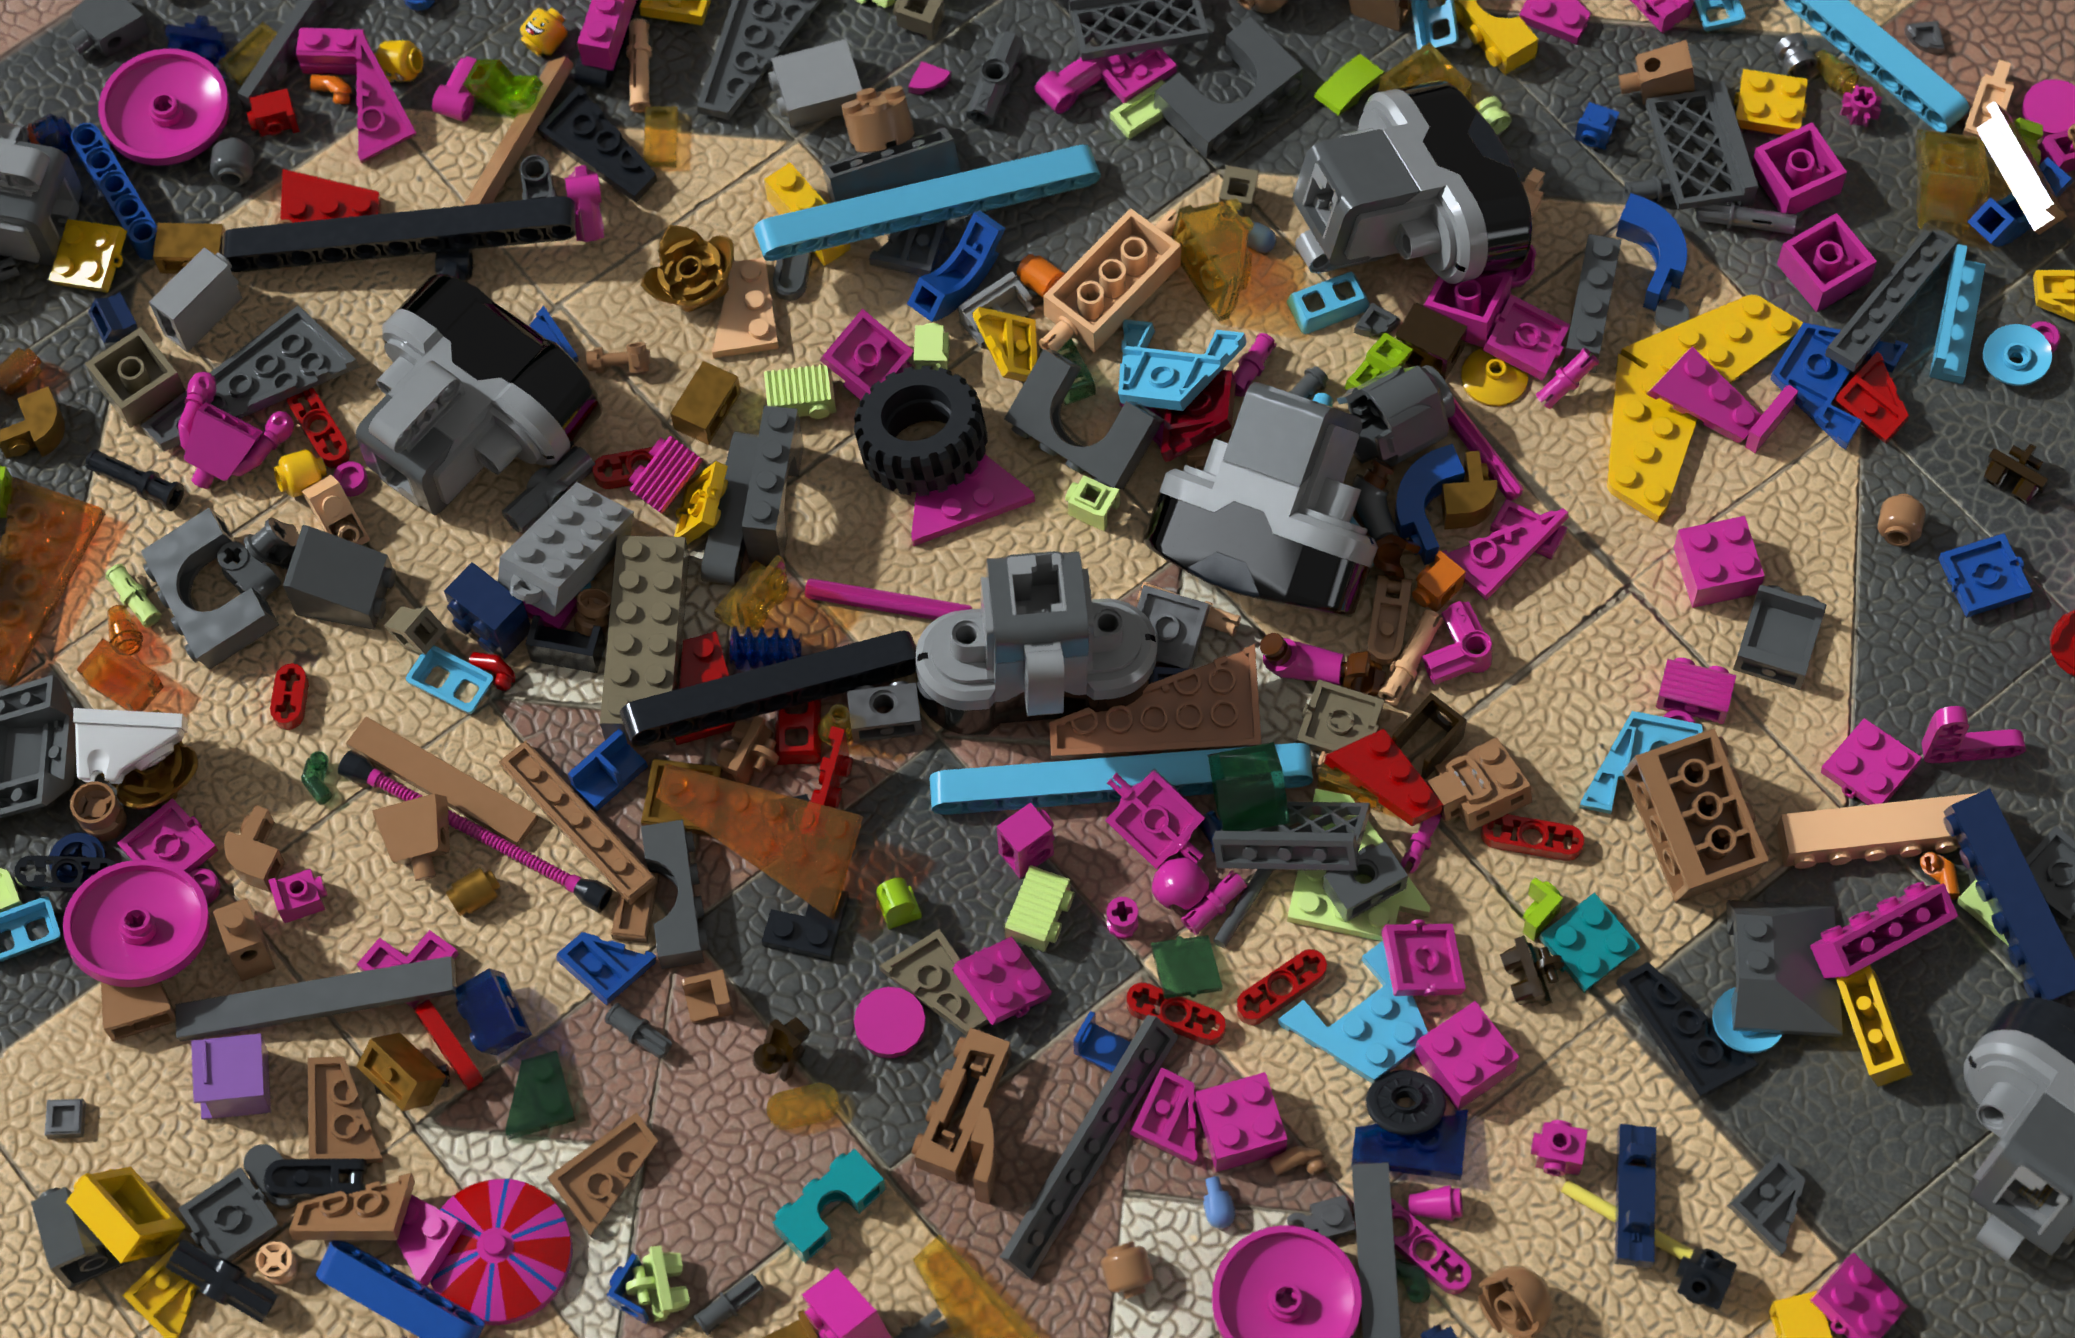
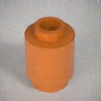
(1038, 274)

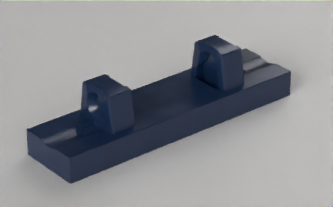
(1635, 1196)

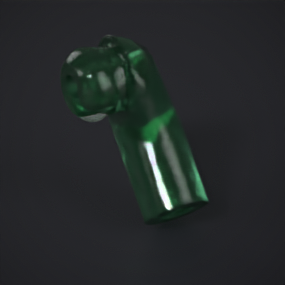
(314, 775)
(1414, 1281)

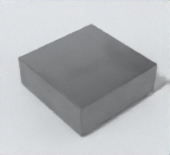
(65, 1118)

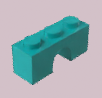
(849, 1181)

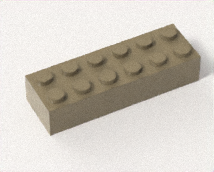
(644, 623)

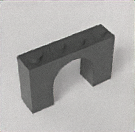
(1213, 124)
(1038, 415)
(776, 457)
(174, 566)

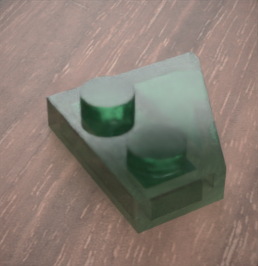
(539, 1097)

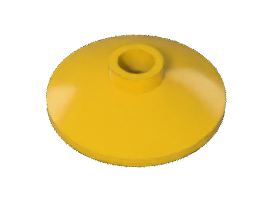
(1491, 387)

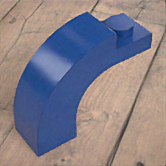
(2004, 219)
(1662, 237)
(952, 283)
(1417, 489)

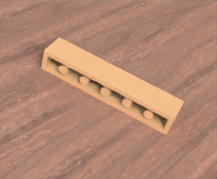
(1866, 832)

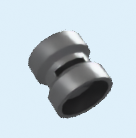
(1796, 57)

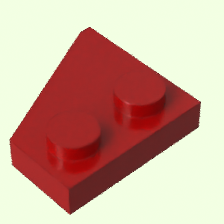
(1874, 400)

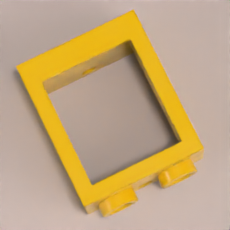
(125, 1214)

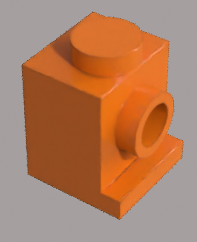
(1438, 583)

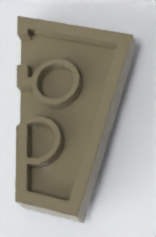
(929, 976)

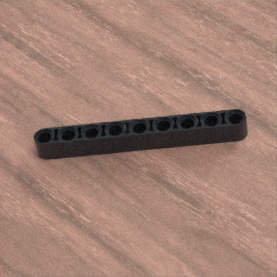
(769, 688)

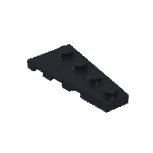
(591, 140)

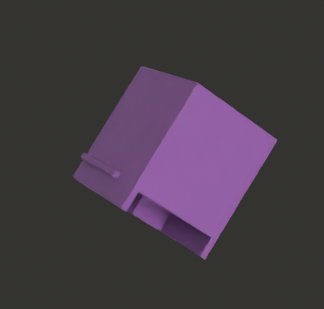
(231, 1076)

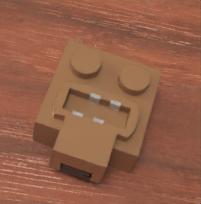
(1480, 785)

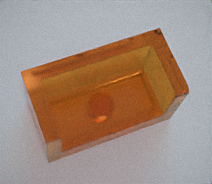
(120, 677)

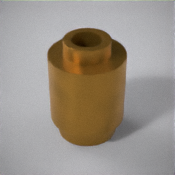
(473, 891)

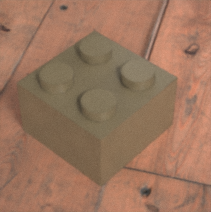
(135, 377)

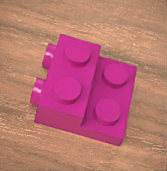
(866, 354)

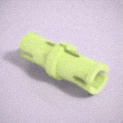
(133, 595)

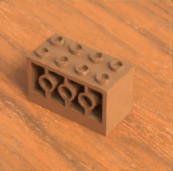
(1696, 814)

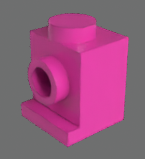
(300, 905)

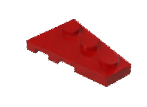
(833, 770)
(1389, 775)

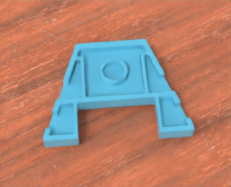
(1170, 377)
(1639, 735)
(1371, 1035)

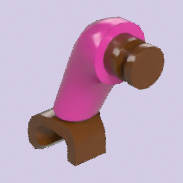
(1311, 663)

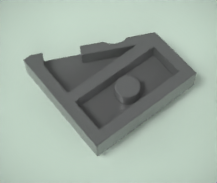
(911, 249)

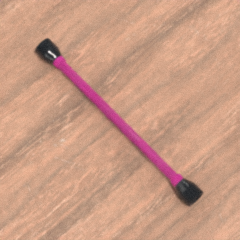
(588, 891)

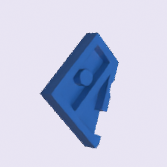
(603, 965)

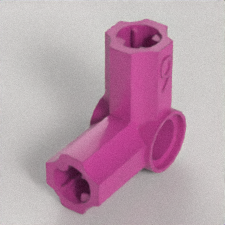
(585, 191)
(1456, 658)

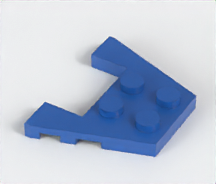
(1821, 378)

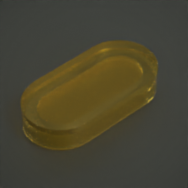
(802, 1106)

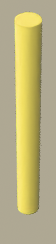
(1609, 1211)

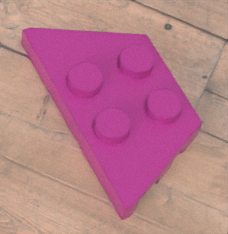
(979, 497)

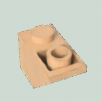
(335, 510)

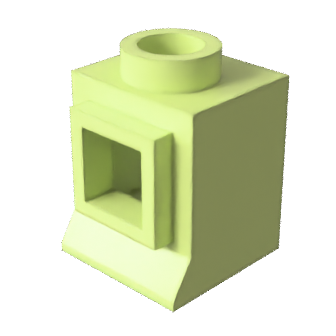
(931, 346)
(1086, 511)

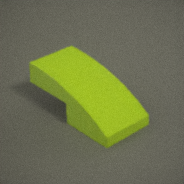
(1348, 84)
(1381, 357)

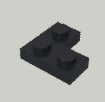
(806, 935)

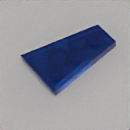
(1430, 1154)

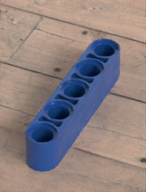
(110, 180)
(395, 1294)

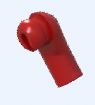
(495, 664)

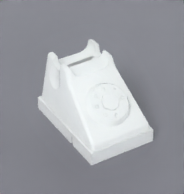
(123, 740)

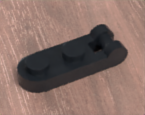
(313, 1177)

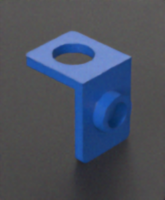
(1099, 1044)
(617, 1282)

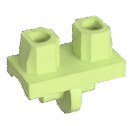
(653, 1286)

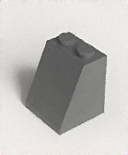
(338, 579)

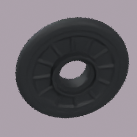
(1405, 1121)

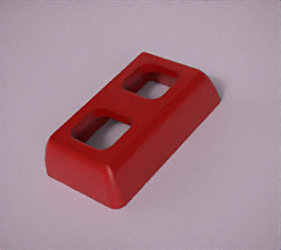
(803, 754)

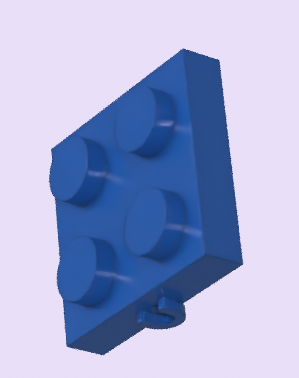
(1985, 575)

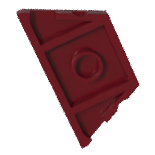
(1202, 419)

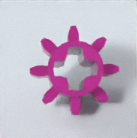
(1861, 105)

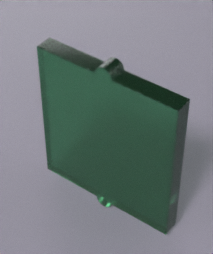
(1186, 967)

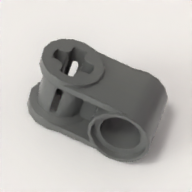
(536, 187)
(273, 543)
(248, 572)

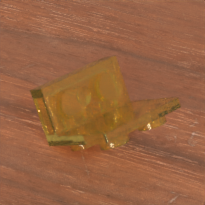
(754, 596)

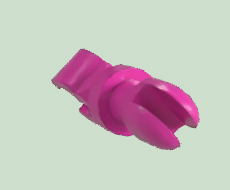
(1420, 842)

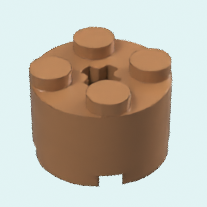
(877, 119)

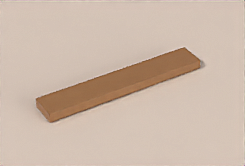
(519, 134)
(436, 776)
(578, 822)

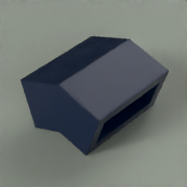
(112, 318)

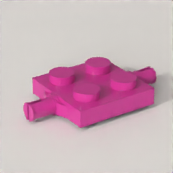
(1155, 818)

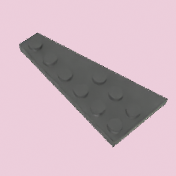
(744, 52)
(269, 369)

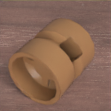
(98, 811)

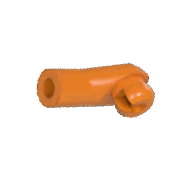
(332, 84)
(1942, 871)

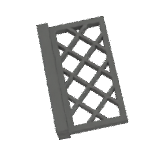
(1106, 10)
(1727, 136)
(1303, 847)

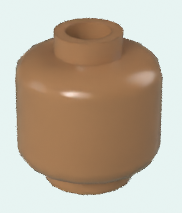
(1901, 519)
(1127, 1269)

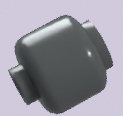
(232, 162)

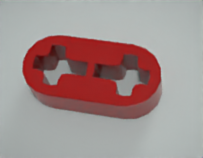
(282, 696)

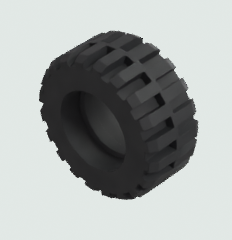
(928, 462)

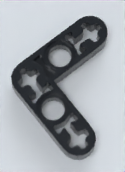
(40, 863)

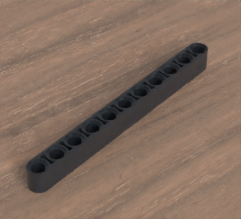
(400, 234)

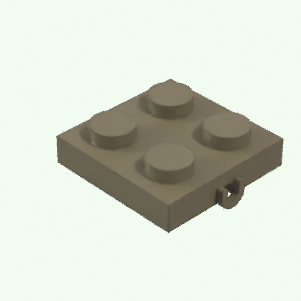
(1338, 717)

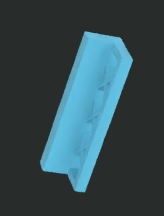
(1957, 318)

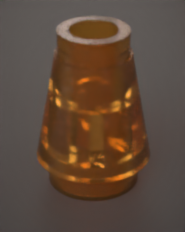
(123, 630)

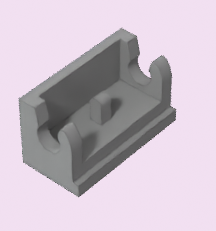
(1004, 296)

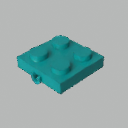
(1589, 942)

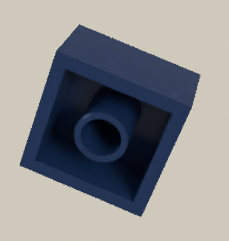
(487, 611)

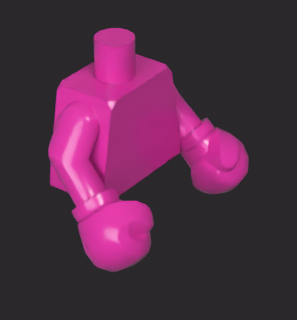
(221, 442)

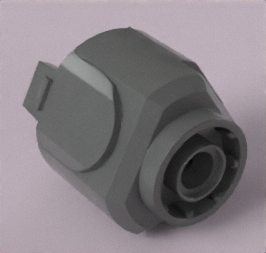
(1400, 413)

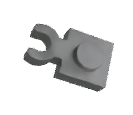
(1327, 1217)

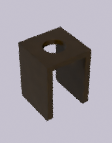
(1433, 338)
(1431, 709)

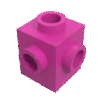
(1559, 1148)

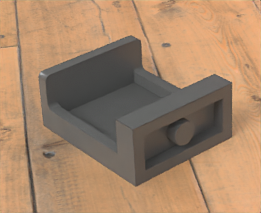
(1780, 636)

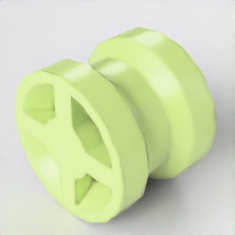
(1494, 115)

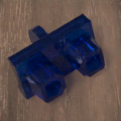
(198, 38)

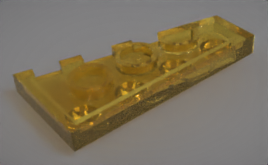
(965, 1297)

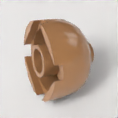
(1516, 1301)

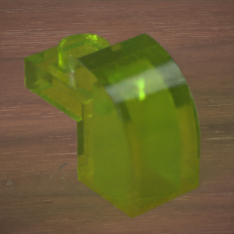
(501, 90)

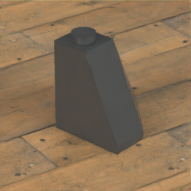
(68, 1242)

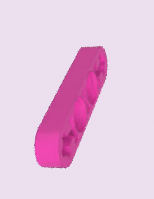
(1419, 1234)

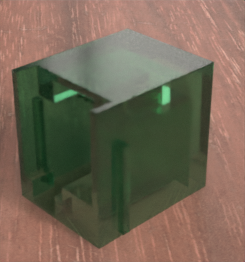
(1249, 788)

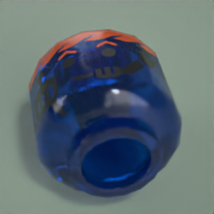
(51, 132)

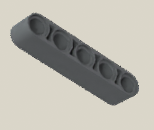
(726, 541)

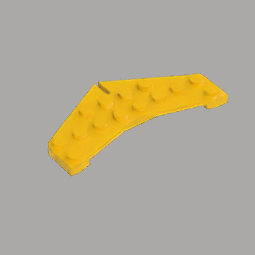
(1650, 435)

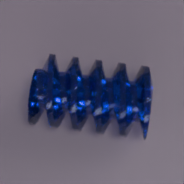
(763, 647)

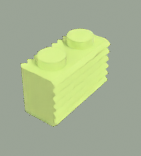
(802, 389)
(1038, 908)

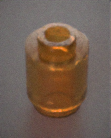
(19, 370)

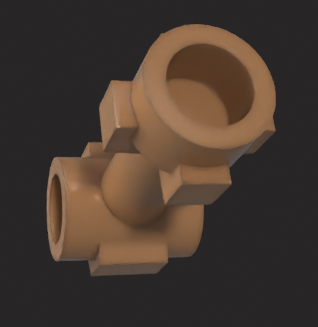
(637, 358)

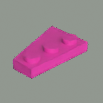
(1703, 392)

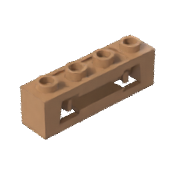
(983, 1051)

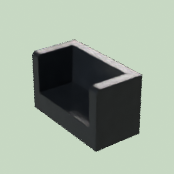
(565, 647)

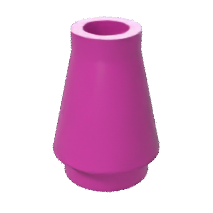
(1440, 1203)

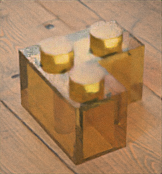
(1422, 67)

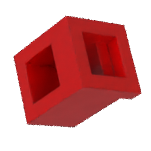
(272, 113)

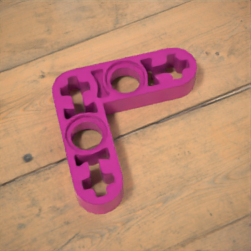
(1949, 741)

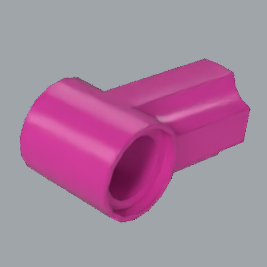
(1062, 88)
(454, 98)

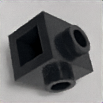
(1705, 1277)

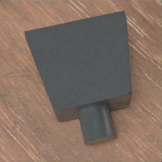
(106, 26)

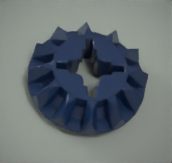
(71, 846)

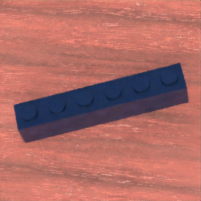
(2012, 895)

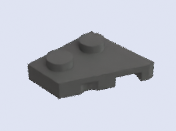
(1770, 1202)

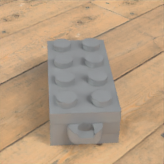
(564, 549)

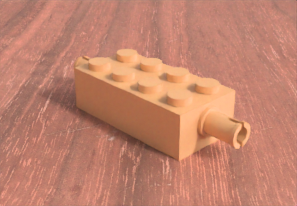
(1111, 281)

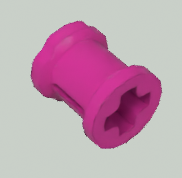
(1119, 928)

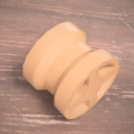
(270, 1257)

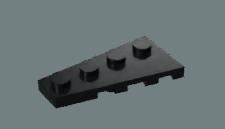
(1683, 1033)

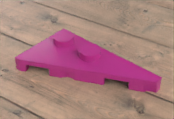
(380, 115)
(1496, 557)

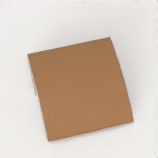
(984, 1155)

